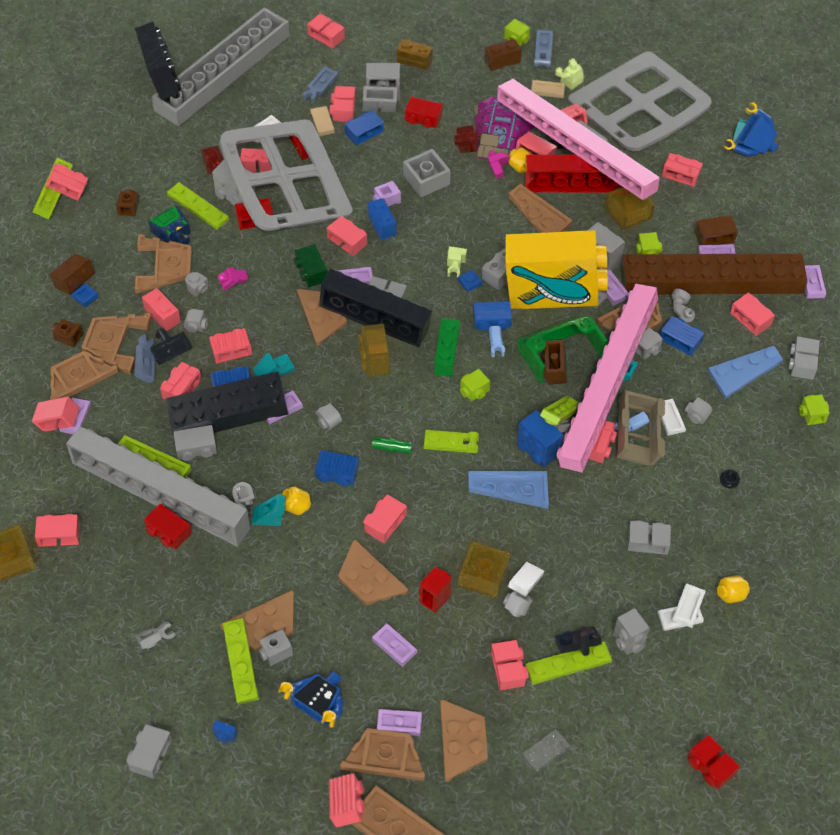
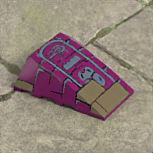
(498, 127)

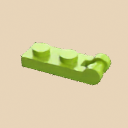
(451, 441)

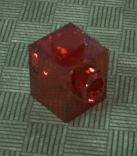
(466, 139)
(211, 158)

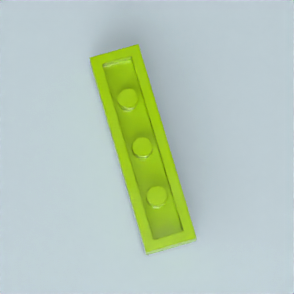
(48, 196)
(198, 205)
(560, 410)
(151, 454)
(240, 661)
(567, 663)

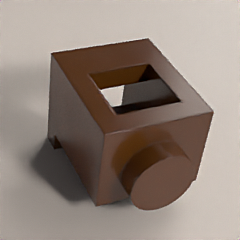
(127, 199)
(67, 332)

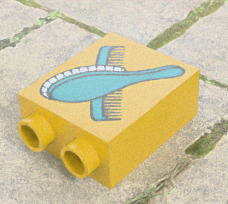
(555, 269)

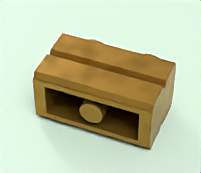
(414, 54)

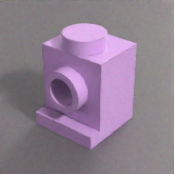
(389, 192)

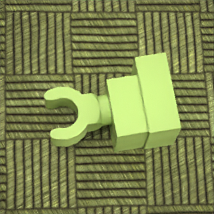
(455, 258)

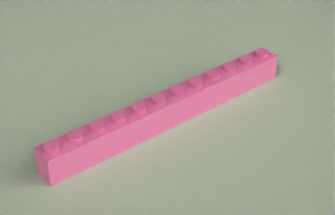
(578, 139)
(607, 379)

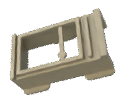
(656, 445)

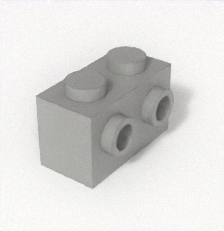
(495, 270)
(630, 632)

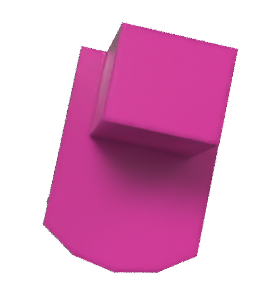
(496, 161)
(231, 277)

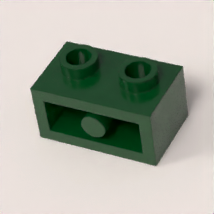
(311, 265)

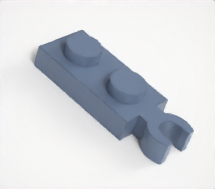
(320, 84)
(144, 360)

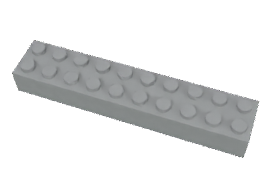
(223, 65)
(159, 486)

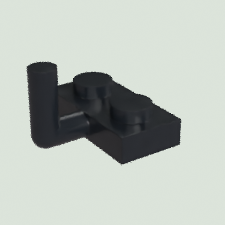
(169, 347)
(578, 640)

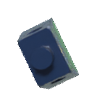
(171, 226)

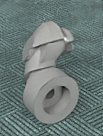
(680, 299)

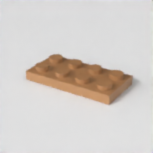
(389, 817)

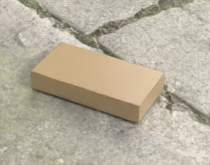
(549, 89)
(322, 120)

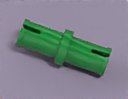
(391, 445)

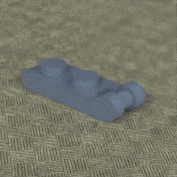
(543, 48)

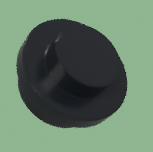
(730, 479)

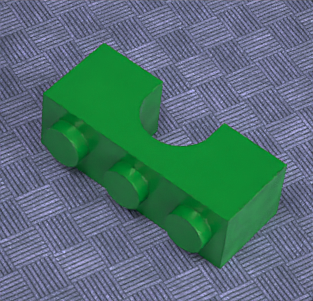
(446, 347)

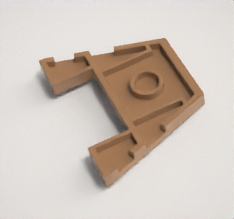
(171, 263)
(107, 336)

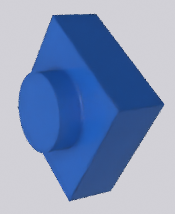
(469, 280)
(85, 295)
(224, 732)

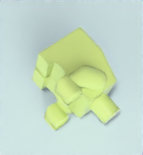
(572, 75)

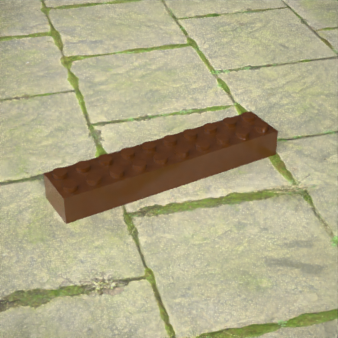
(716, 273)

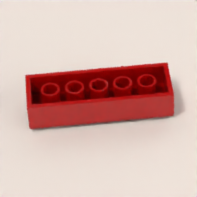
(565, 175)

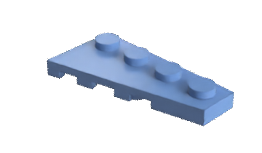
(739, 372)
(514, 486)

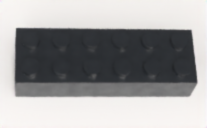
(158, 60)
(374, 306)
(229, 404)

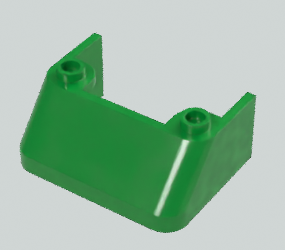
(534, 342)

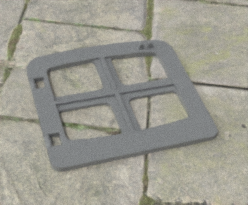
(641, 101)
(283, 175)

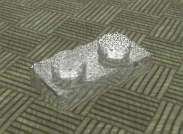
(545, 751)

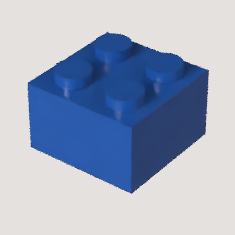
(539, 439)

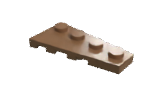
(539, 212)

